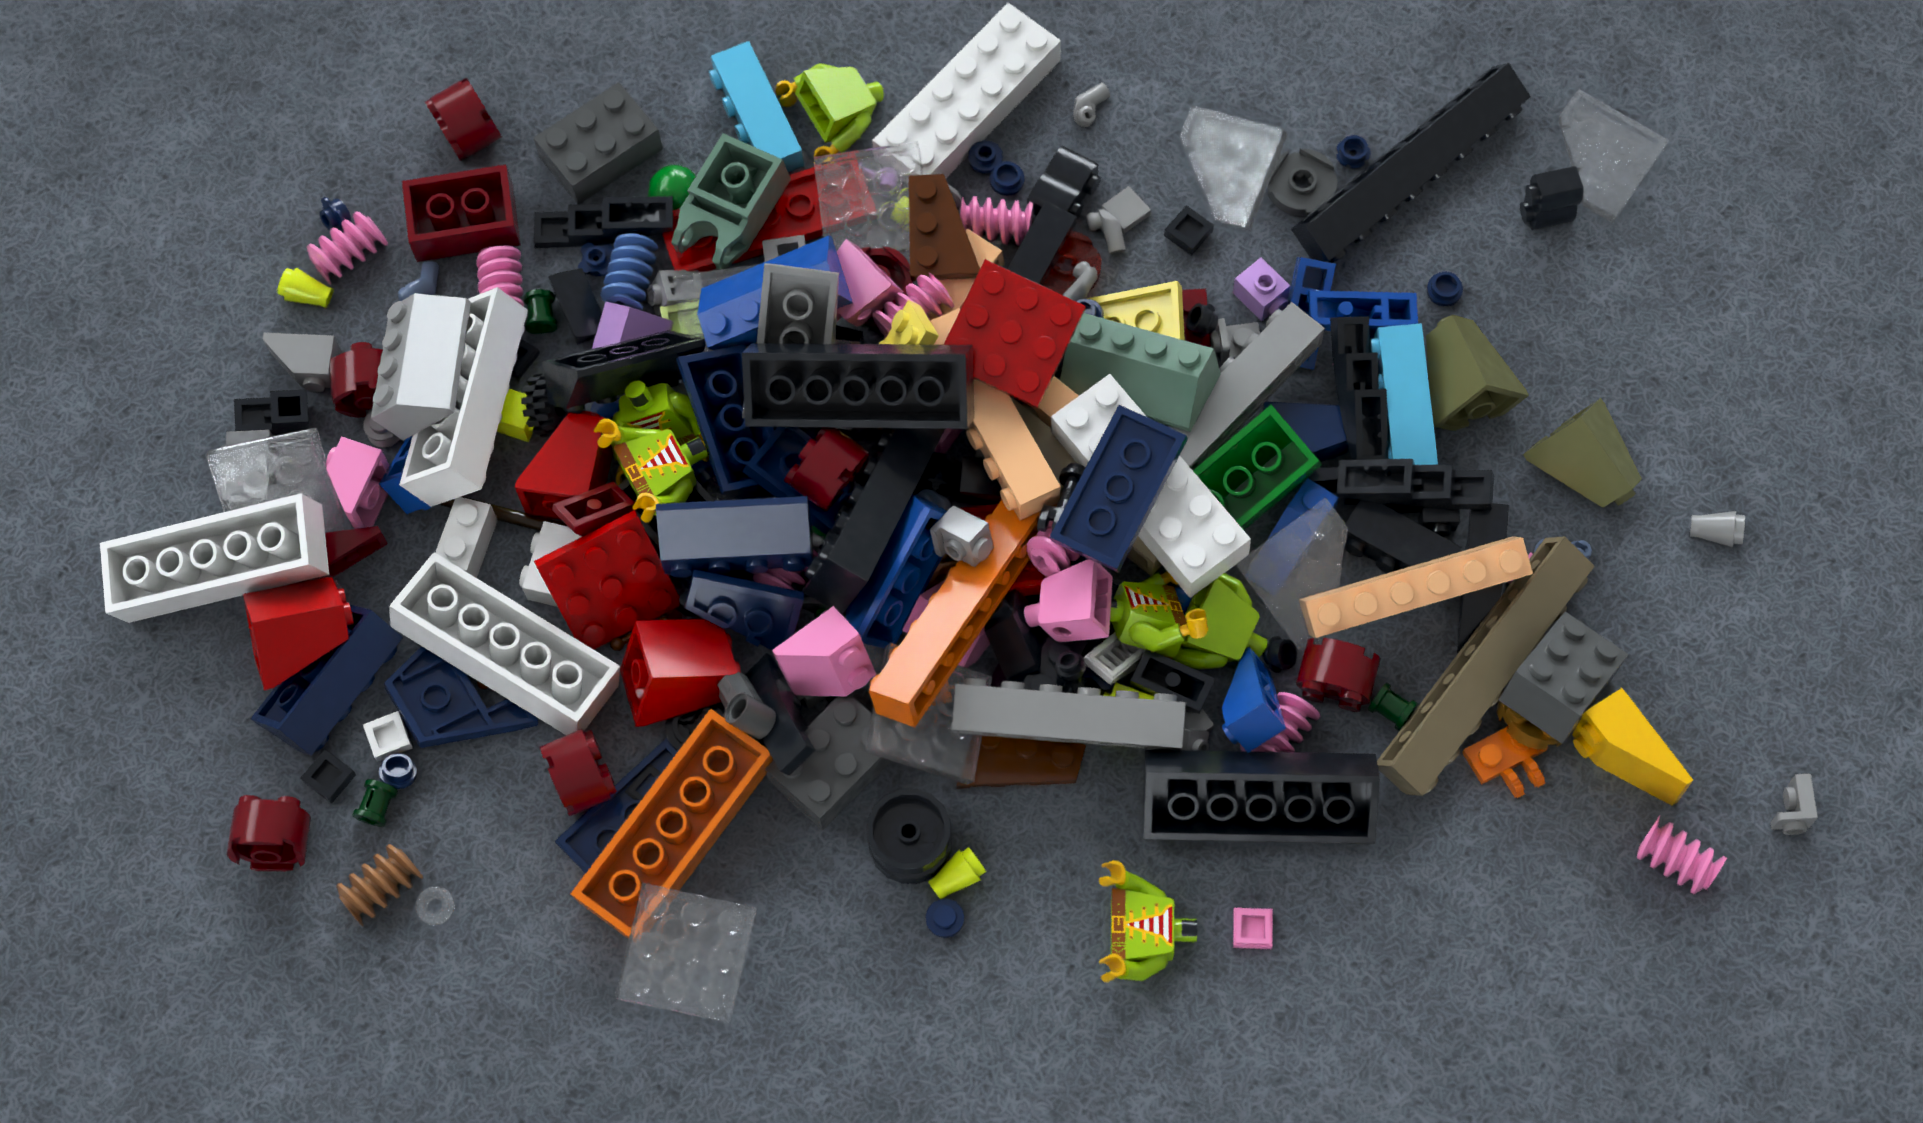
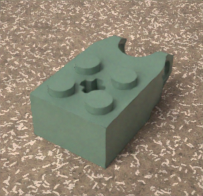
(730, 199)

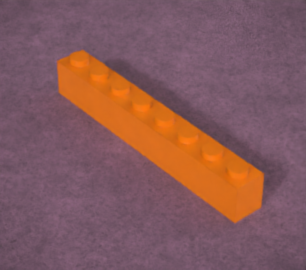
(952, 621)

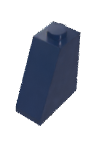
(1316, 425)

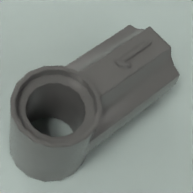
(744, 706)

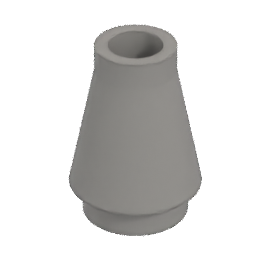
(1720, 528)

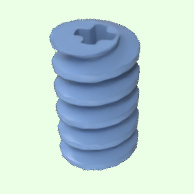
(629, 270)

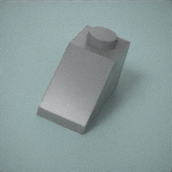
(304, 357)

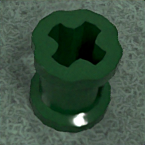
(540, 311)
(1392, 706)
(375, 803)

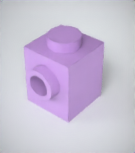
(1261, 289)

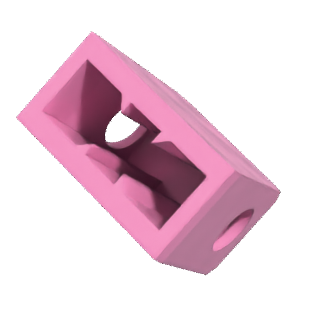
(866, 283)
(1074, 603)

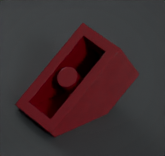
(594, 508)

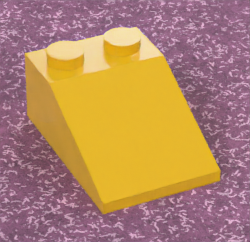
(1628, 746)

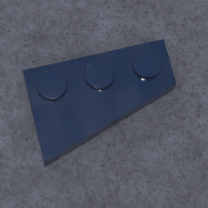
(754, 609)

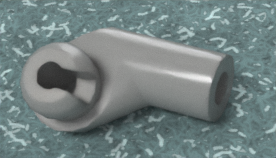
(1086, 104)
(1110, 227)
(1085, 277)

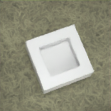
(387, 736)

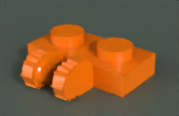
(1499, 755)

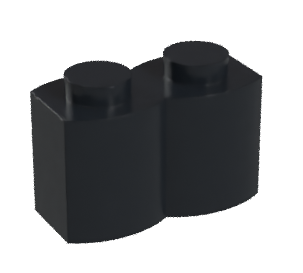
(1065, 182)
(1552, 198)

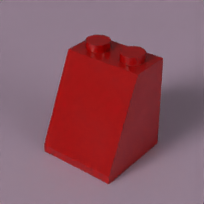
(565, 465)
(295, 626)
(675, 667)

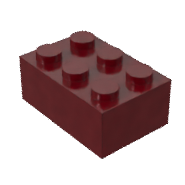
(460, 212)

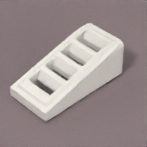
(1113, 659)

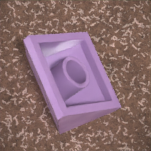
(626, 323)

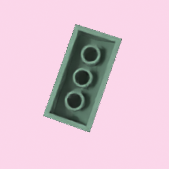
(1158, 372)

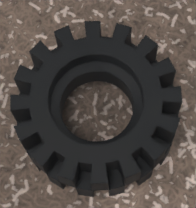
(542, 415)

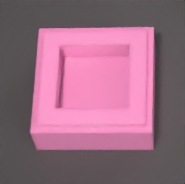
(1253, 928)

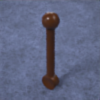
(618, 643)

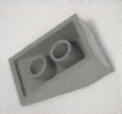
(798, 306)

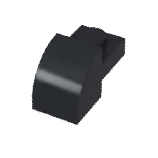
(280, 413)

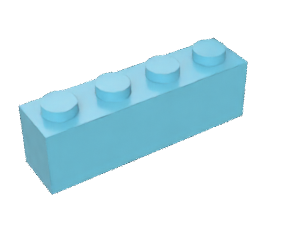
(754, 104)
(1405, 376)

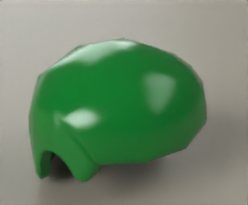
(672, 181)

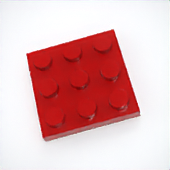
(1015, 332)
(608, 581)

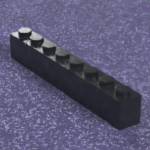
(1411, 163)

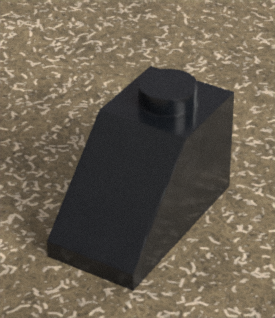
(1012, 639)
(1166, 676)

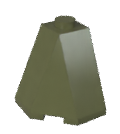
(1467, 375)
(1588, 457)

